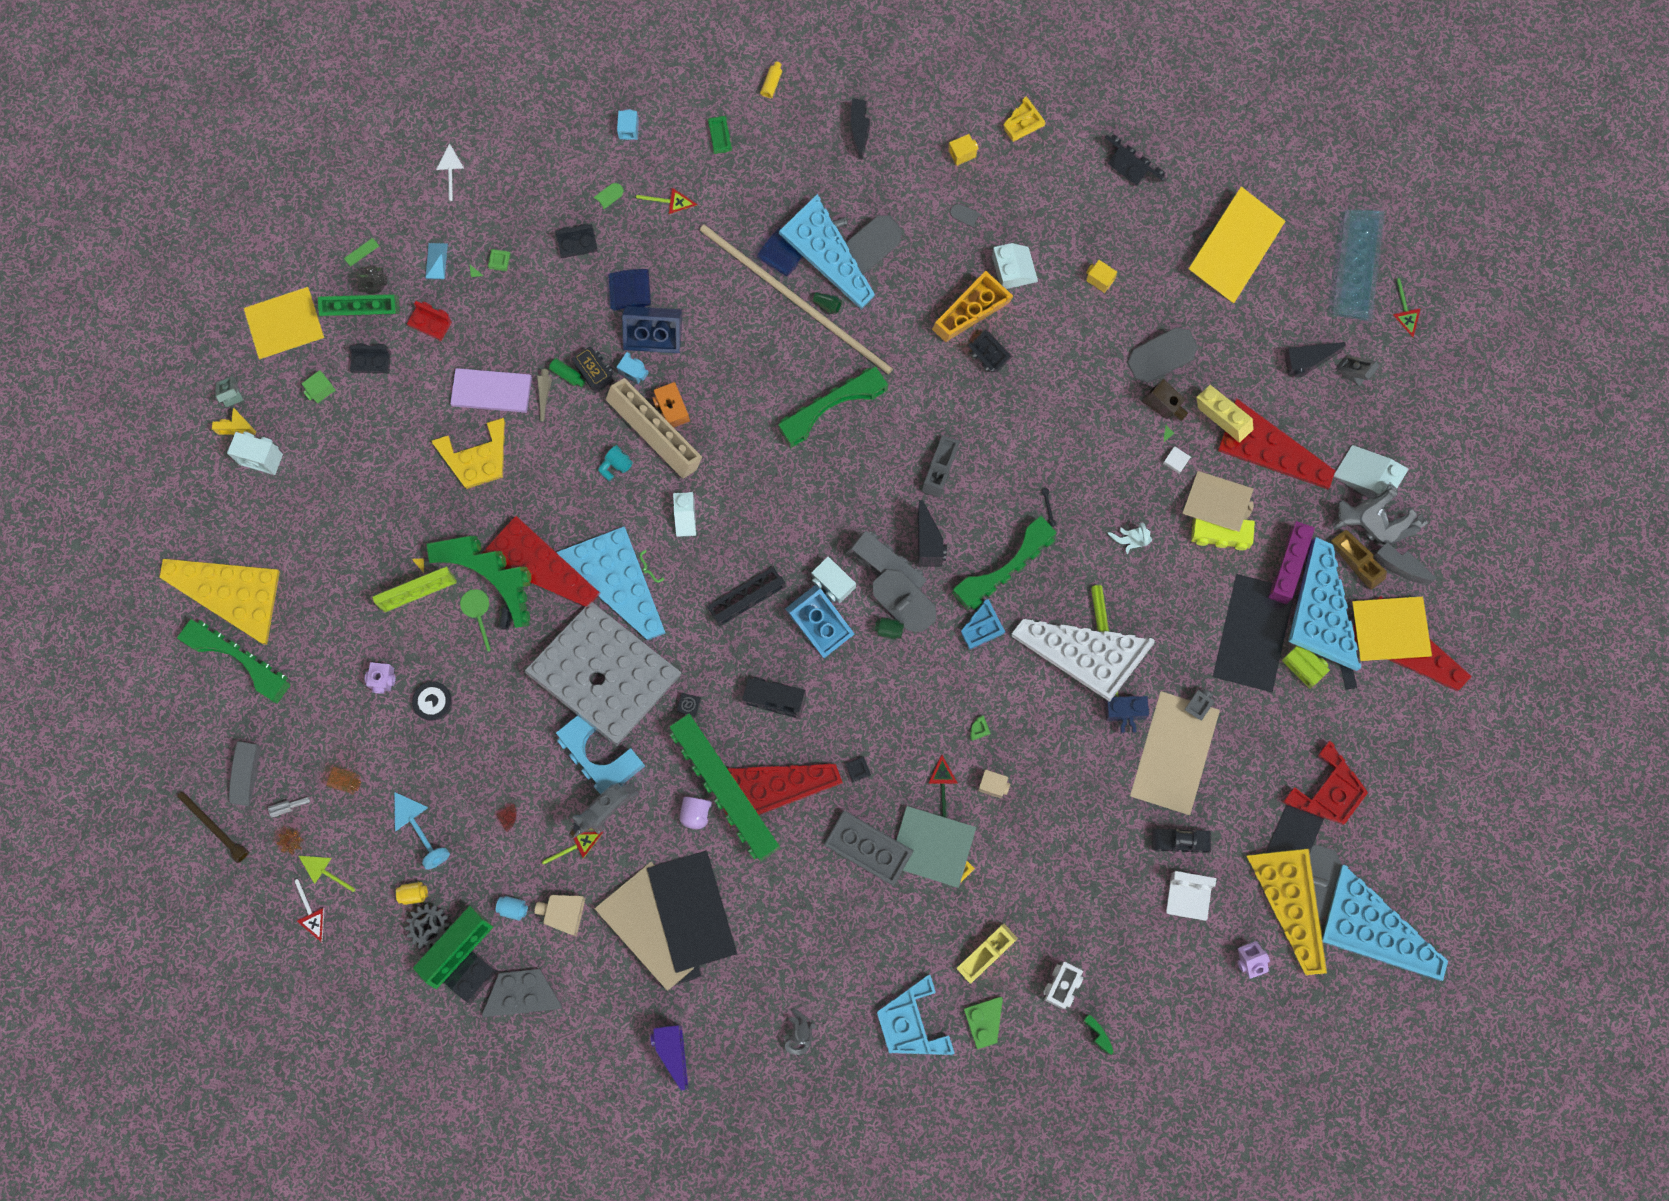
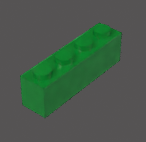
(358, 305)
(453, 947)

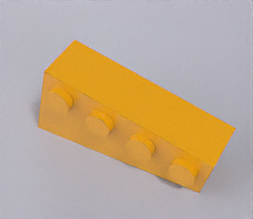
(975, 304)

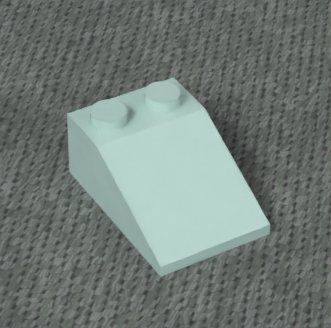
(1369, 471)

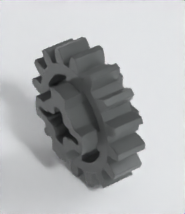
(430, 919)

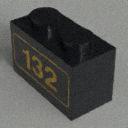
(592, 369)

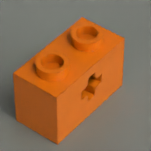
(670, 395)

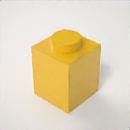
(963, 149)
(1101, 275)

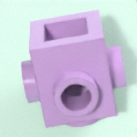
(380, 677)
(1253, 960)

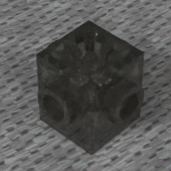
(371, 279)

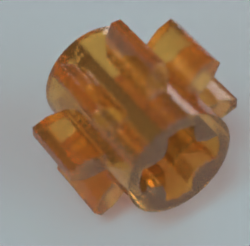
(286, 838)

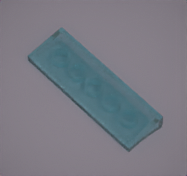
(1359, 264)

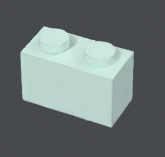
(833, 580)

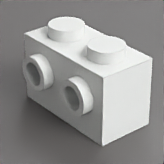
(1063, 985)

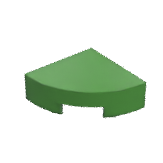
(979, 729)

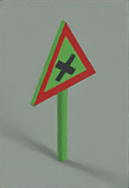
(1407, 319)

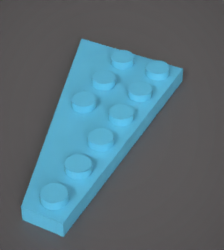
(822, 245)

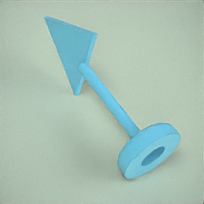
(405, 812)

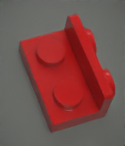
(429, 320)

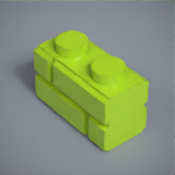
(1306, 666)

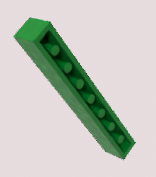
(724, 787)

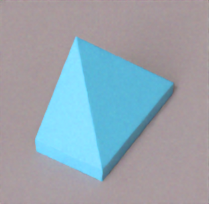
(436, 261)

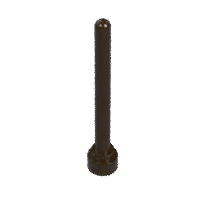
(237, 852)

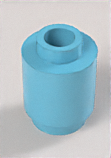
(511, 908)

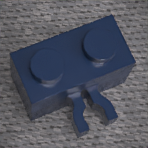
(1127, 709)

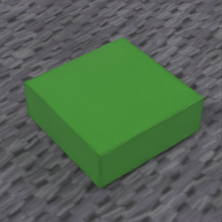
(499, 260)

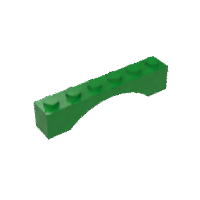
(866, 386)
(973, 589)
(265, 682)

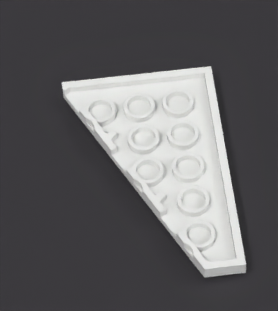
(1091, 657)

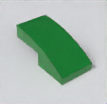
(1102, 1039)

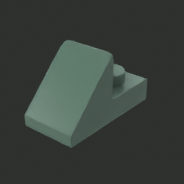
(228, 391)

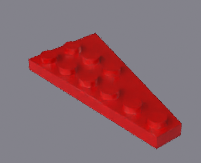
(1276, 451)

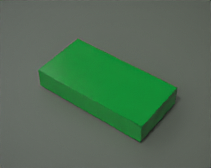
(719, 134)

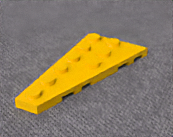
(1291, 892)

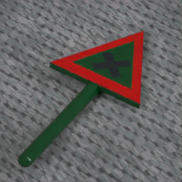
(942, 775)

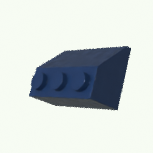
(652, 329)

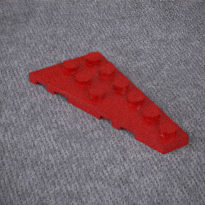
(547, 568)
(1436, 667)
(779, 786)

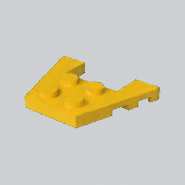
(478, 463)

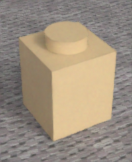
(994, 784)

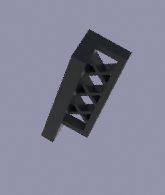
(748, 600)

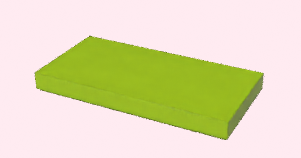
(414, 589)

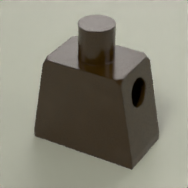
(1166, 401)

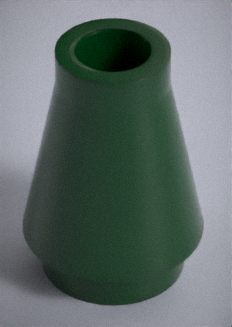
(828, 302)

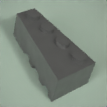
(881, 557)

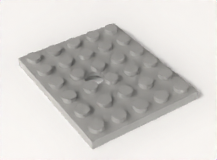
(631, 669)

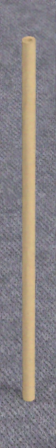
(796, 299)

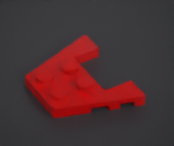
(1338, 794)

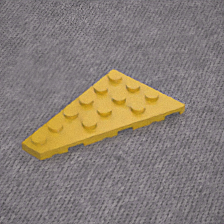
(233, 592)

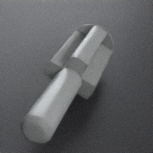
(286, 806)

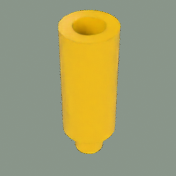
(771, 80)

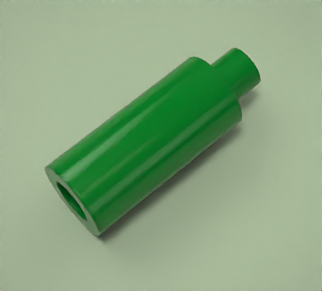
(566, 373)

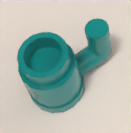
(617, 459)

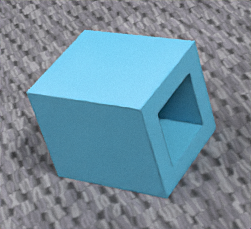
(628, 124)

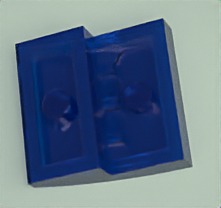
(780, 254)
(629, 289)

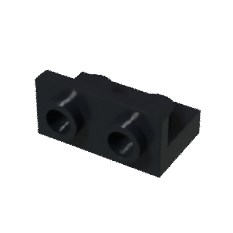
(576, 240)
(370, 358)

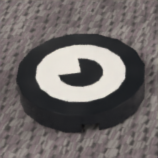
(432, 701)

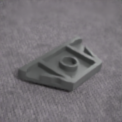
(521, 993)

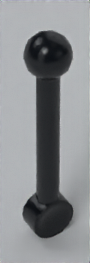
(1045, 492)

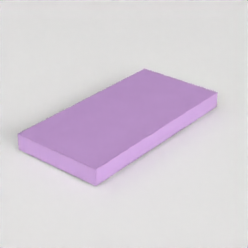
(491, 390)

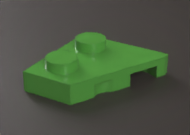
(984, 1022)

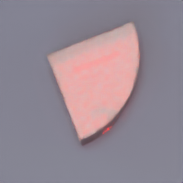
(508, 817)

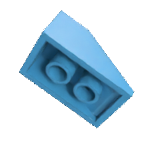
(819, 621)

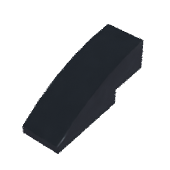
(859, 126)

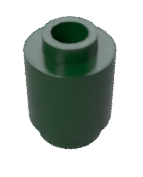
(889, 628)

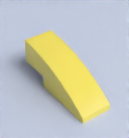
(987, 953)

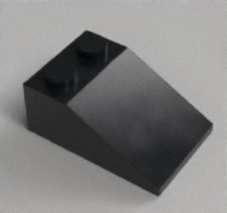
(930, 541)
(471, 977)

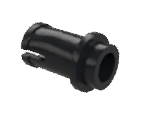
(504, 617)

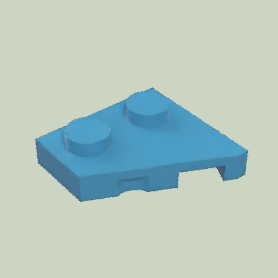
(982, 626)

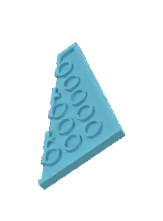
(615, 572)
(1370, 928)

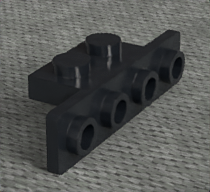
(1131, 165)

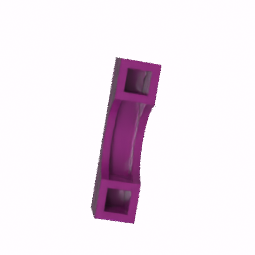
(1292, 563)

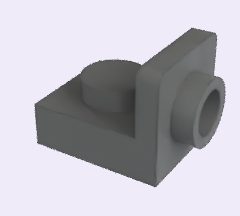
(1200, 703)

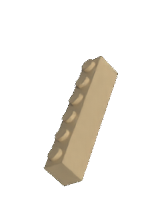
(653, 428)

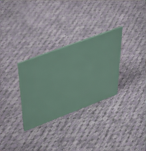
(938, 845)

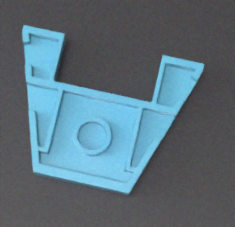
(904, 1027)

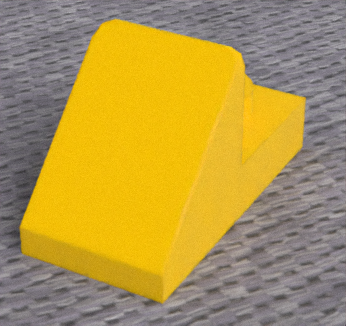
(238, 425)

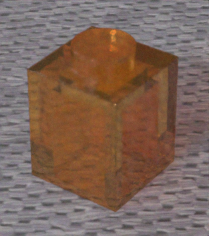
(344, 781)

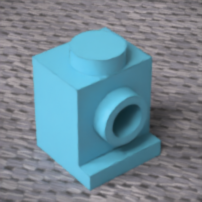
(632, 369)

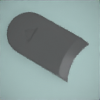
(964, 214)

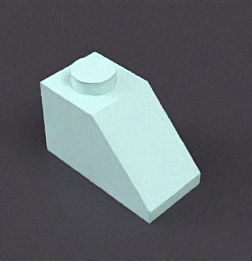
(684, 514)

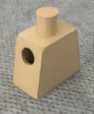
(562, 912)

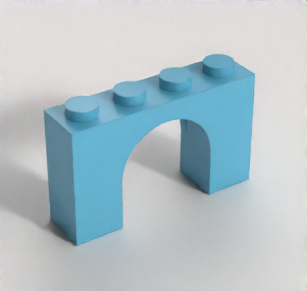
(575, 735)

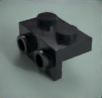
(990, 351)

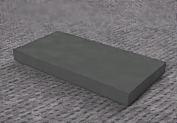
(868, 847)

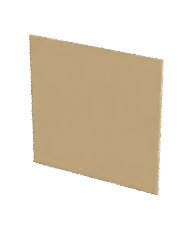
(1218, 501)

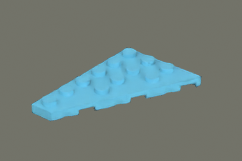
(1321, 611)

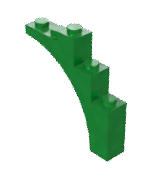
(491, 565)

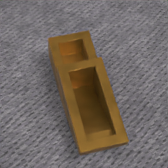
(1359, 559)

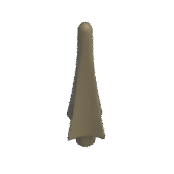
(544, 384)

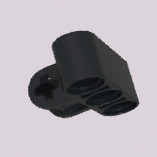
(1183, 840)

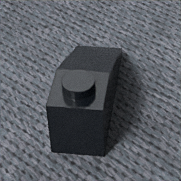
(1307, 358)

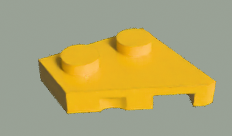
(1023, 121)

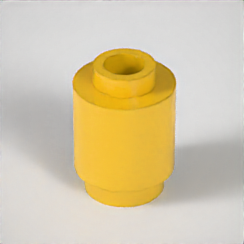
(411, 893)

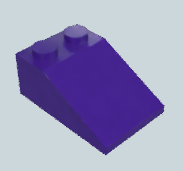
(670, 1048)

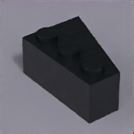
(774, 697)

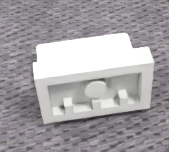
(1189, 895)

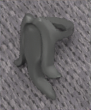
(801, 1033)

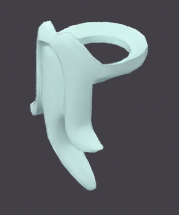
(1136, 537)

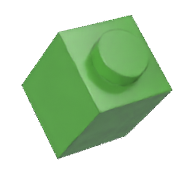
(317, 387)

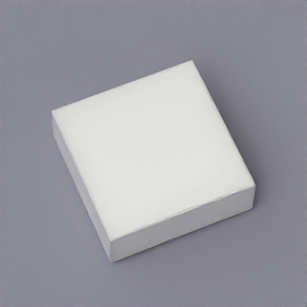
(1177, 460)

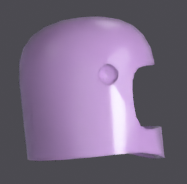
(694, 812)

